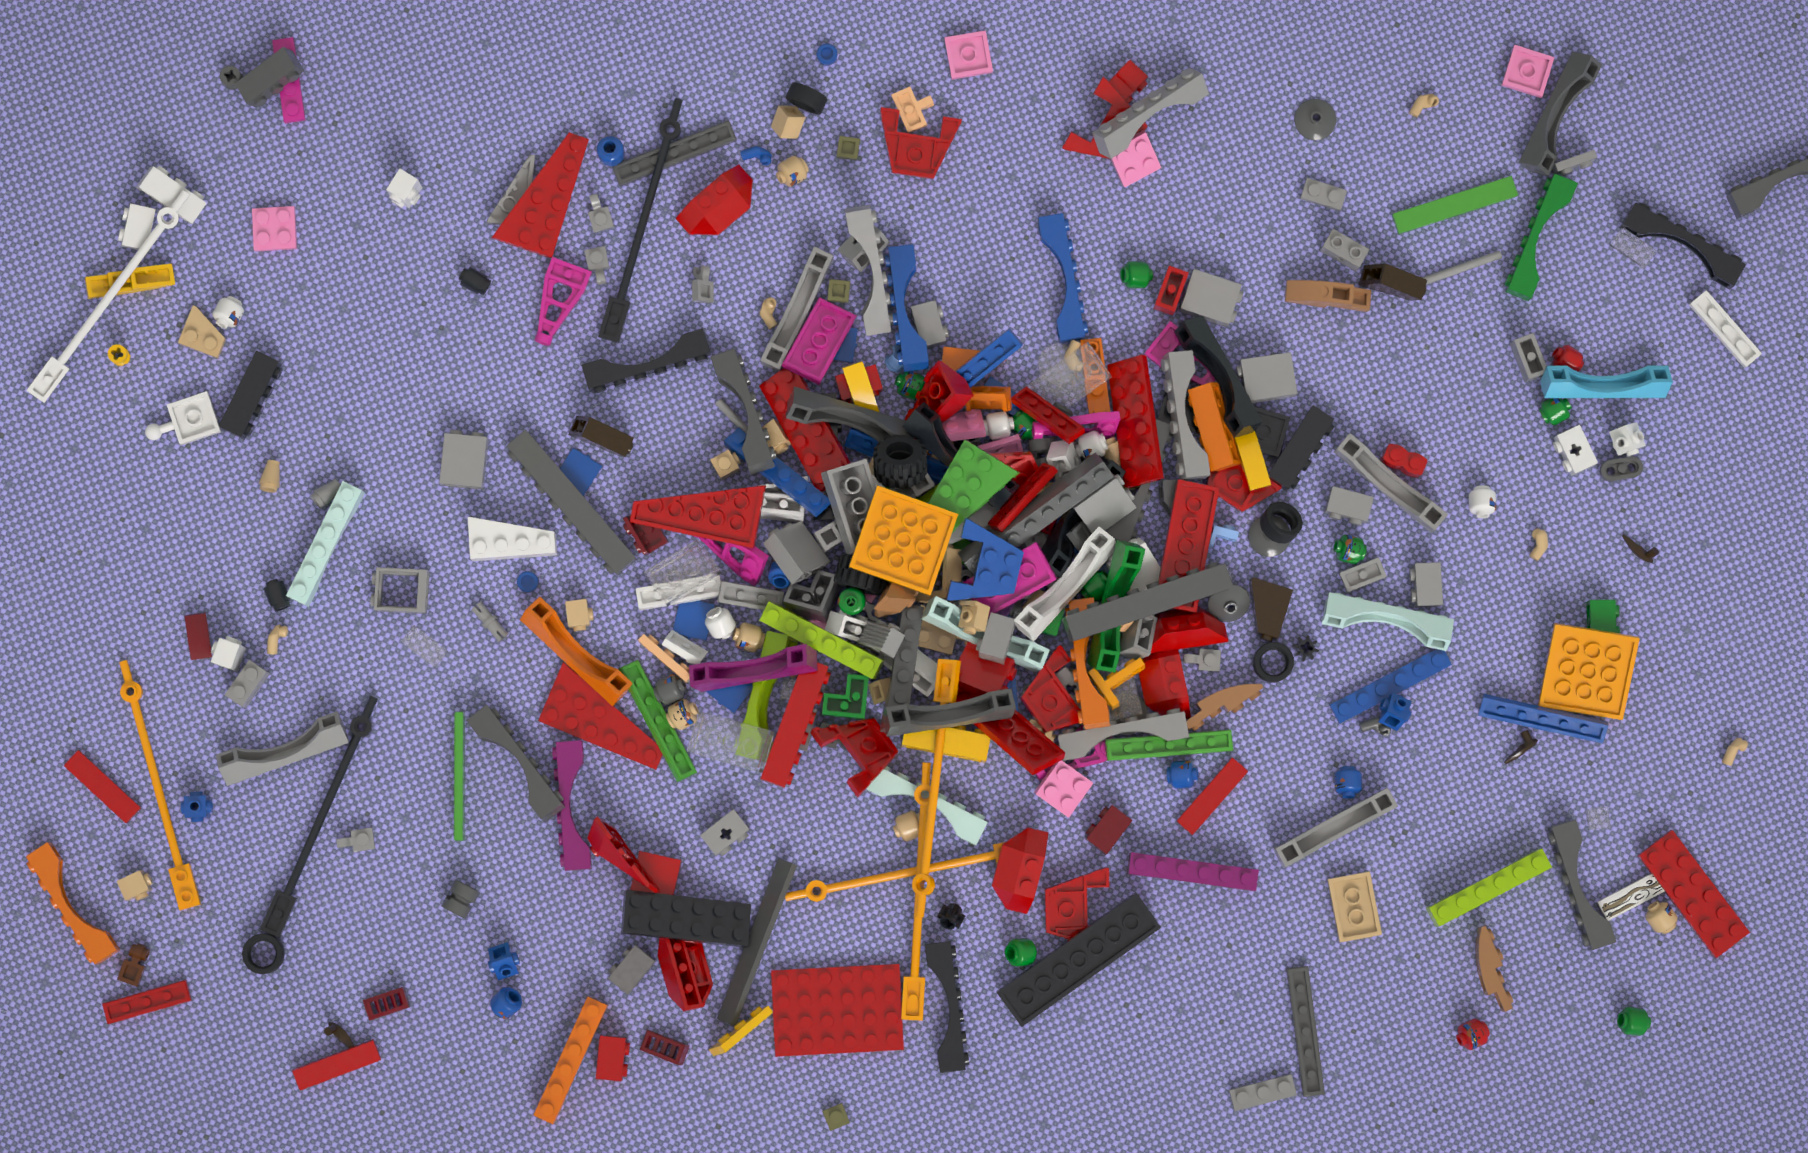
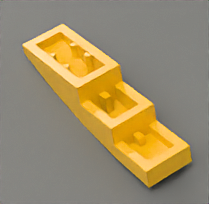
(140, 280)
(860, 386)
(1252, 461)

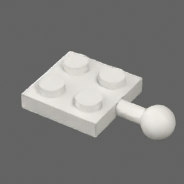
(191, 418)

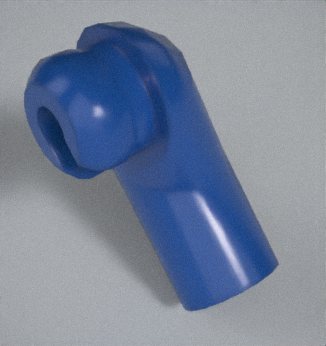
(757, 152)

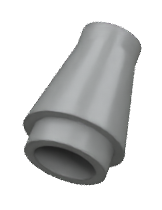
(325, 494)

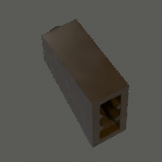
(1393, 281)
(601, 436)
(1269, 607)

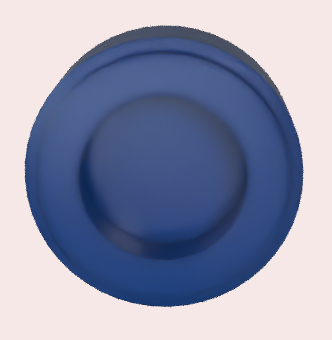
(827, 54)
(527, 582)

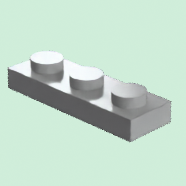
(748, 595)
(1262, 1092)

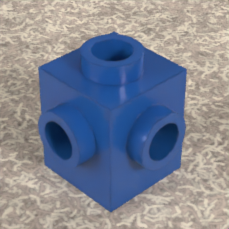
(1395, 711)
(204, 809)
(504, 965)

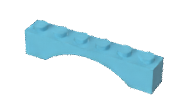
(1642, 383)

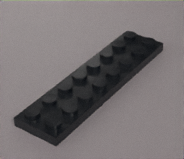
(1078, 959)

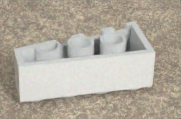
(507, 541)

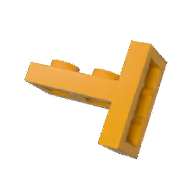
(1115, 679)

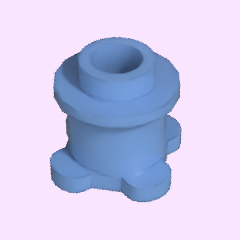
(892, 360)

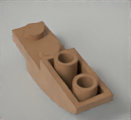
(1327, 294)
(1228, 698)
(1487, 960)

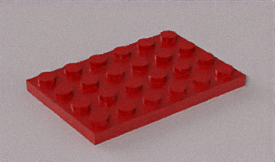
(837, 1010)

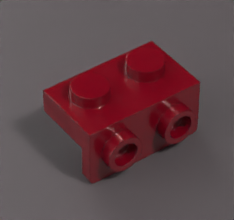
(646, 537)

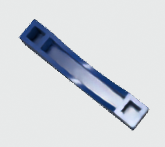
(1054, 236)
(913, 347)

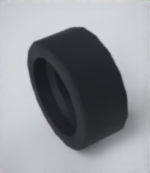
(806, 98)
(1286, 511)
(1288, 657)
(246, 953)

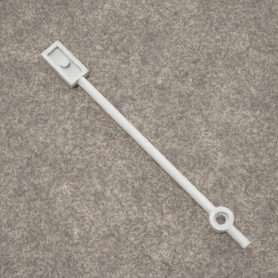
(55, 369)

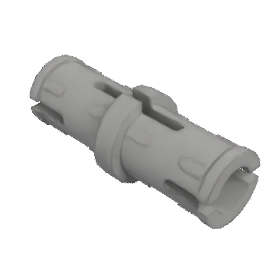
(490, 621)

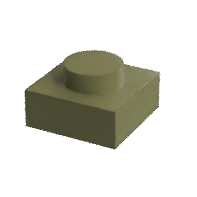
(848, 148)
(838, 291)
(836, 1116)

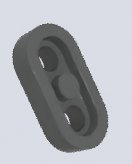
(1620, 469)

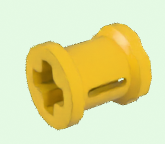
(120, 361)

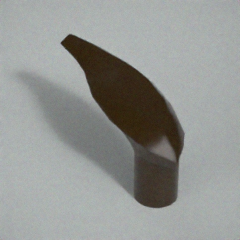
(1639, 551)
(1522, 749)
(339, 1033)

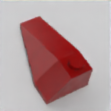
(943, 391)
(611, 846)

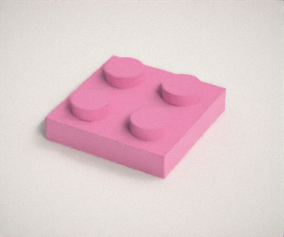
(968, 55)
(1527, 71)
(1136, 160)
(274, 228)
(965, 425)
(1063, 788)

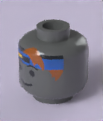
(669, 689)

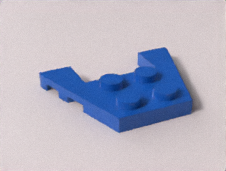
(996, 566)

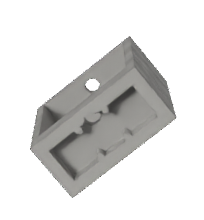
(422, 595)

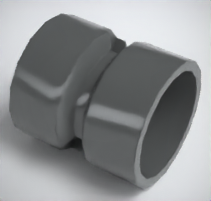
(1040, 447)
(460, 899)

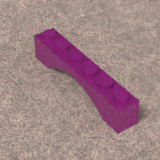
(784, 663)
(569, 761)
(1192, 871)

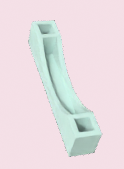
(314, 564)
(947, 617)
(1430, 629)
(965, 825)

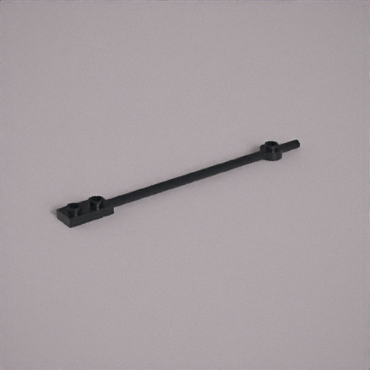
(618, 308)
(283, 902)

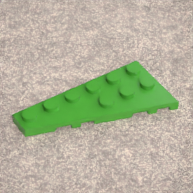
(971, 482)

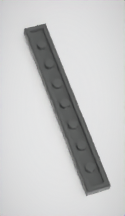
(758, 941)

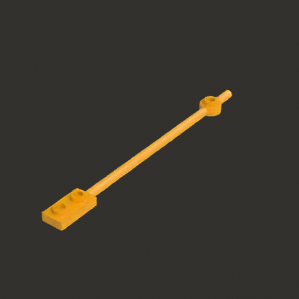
(945, 693)
(993, 855)
(181, 875)
(914, 985)

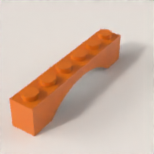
(601, 677)
(1094, 707)
(48, 866)
(570, 1060)

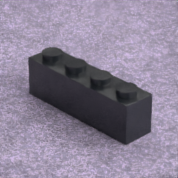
(250, 395)
(1300, 447)

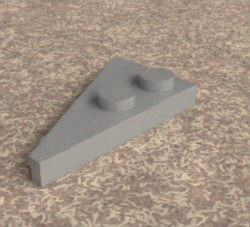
(514, 192)

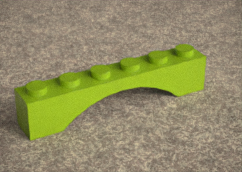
(822, 640)
(761, 691)
(1488, 888)

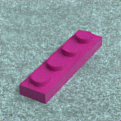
(291, 94)

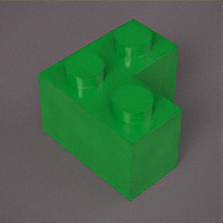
(849, 705)

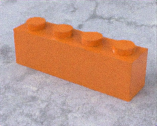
(1214, 433)

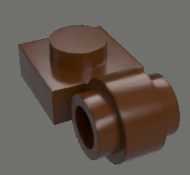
(132, 971)

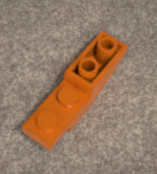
(1098, 399)

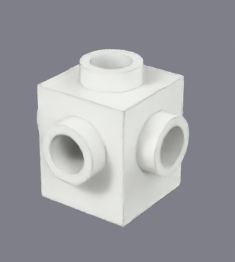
(1627, 439)

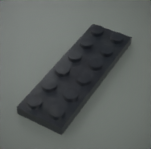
(1269, 433)
(686, 918)

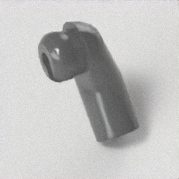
(1375, 725)

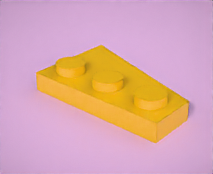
(740, 1030)

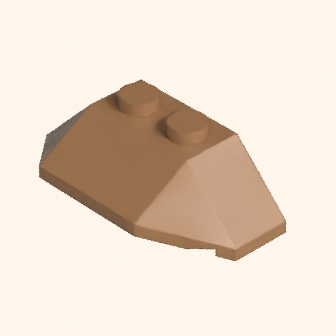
(894, 600)

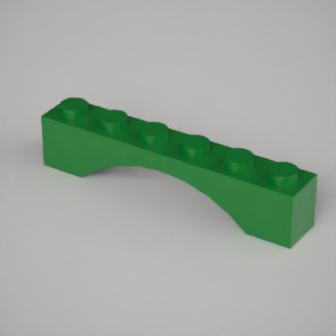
(1525, 275)
(1123, 569)

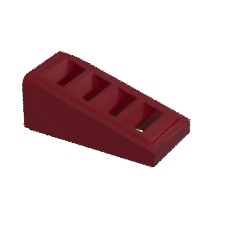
(403, 999)
(681, 1055)

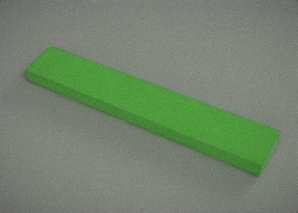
(1454, 205)
(656, 720)
(1158, 747)
(459, 776)

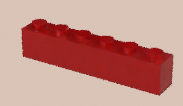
(793, 727)

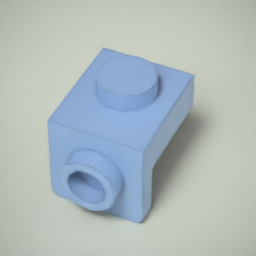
(1225, 532)

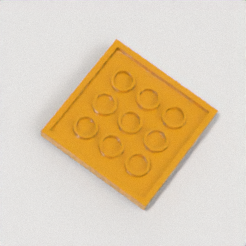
(903, 540)
(1588, 671)

